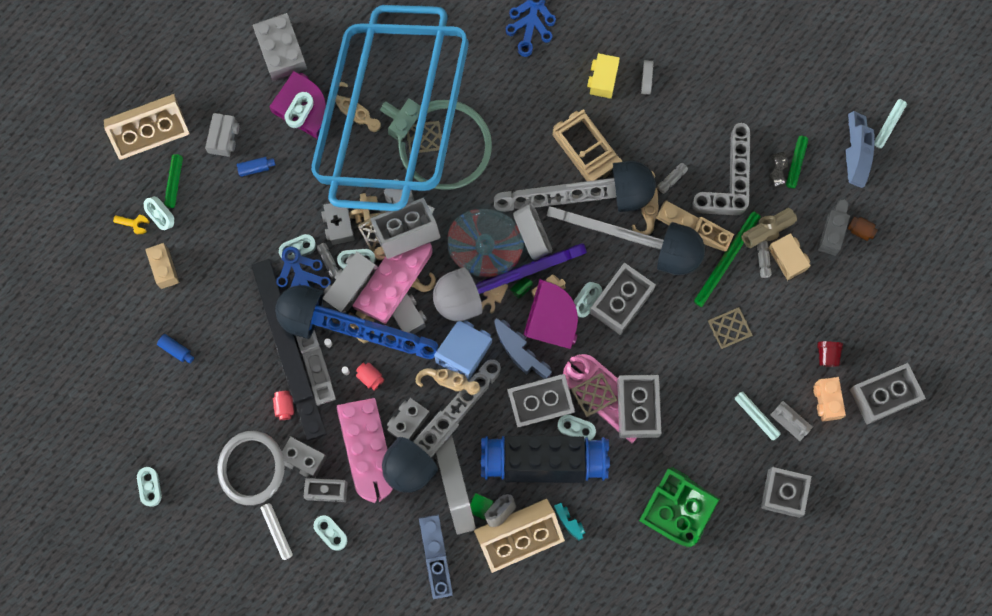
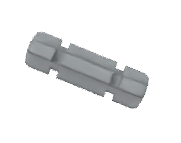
(672, 178)
(327, 259)
(764, 259)

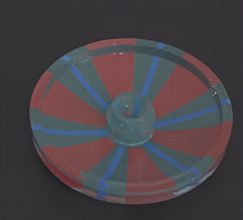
(485, 242)

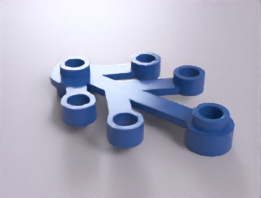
(530, 20)
(300, 276)

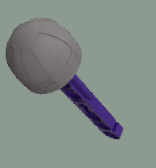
(458, 296)

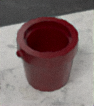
(829, 353)

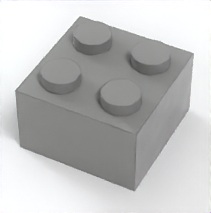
(786, 492)

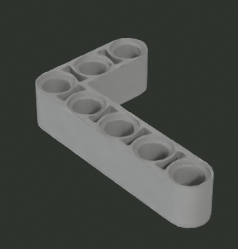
(736, 177)
(455, 487)

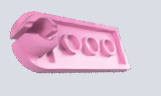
(392, 283)
(591, 367)
(364, 447)

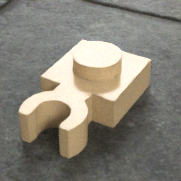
(494, 295)

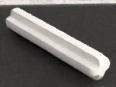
(276, 531)

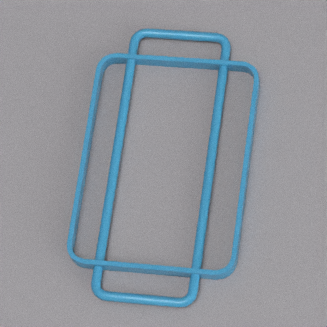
(407, 185)

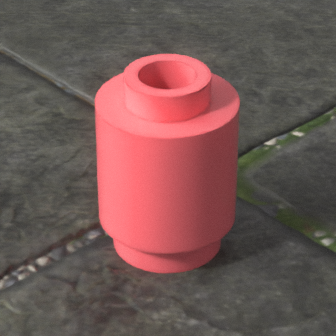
(369, 375)
(283, 405)

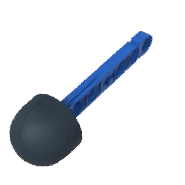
(301, 310)

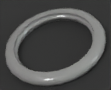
(222, 467)

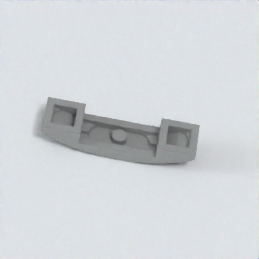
(316, 369)

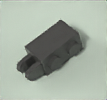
(834, 229)

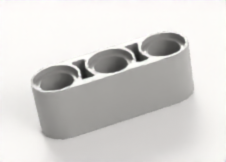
(532, 232)

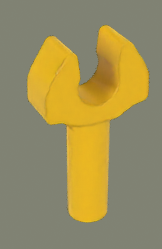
(132, 223)

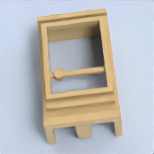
(598, 167)

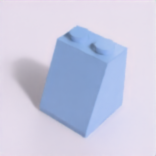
(463, 349)

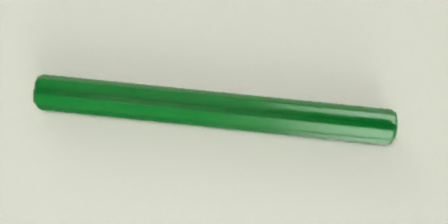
(725, 261)

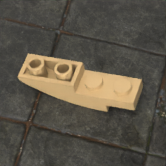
(710, 233)

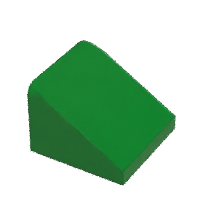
(521, 287)
(480, 505)

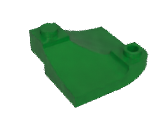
(679, 508)

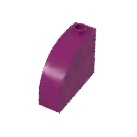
(294, 85)
(552, 316)

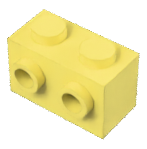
(604, 75)

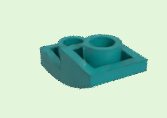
(574, 528)

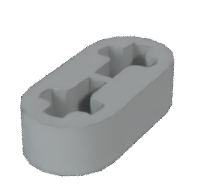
(647, 77)
(500, 510)

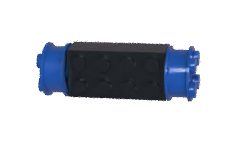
(545, 459)

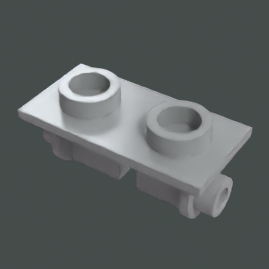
(791, 421)

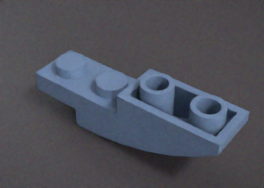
(860, 154)
(514, 346)
(435, 556)

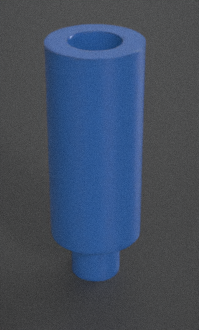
(255, 166)
(175, 348)

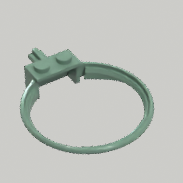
(407, 116)

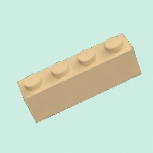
(146, 127)
(520, 535)

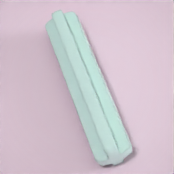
(890, 123)
(757, 416)

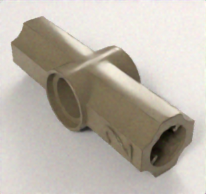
(769, 228)

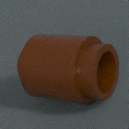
(862, 228)

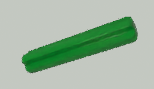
(797, 162)
(173, 181)

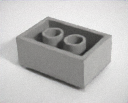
(279, 46)
(405, 228)
(349, 282)
(622, 298)
(887, 393)
(541, 400)
(639, 406)

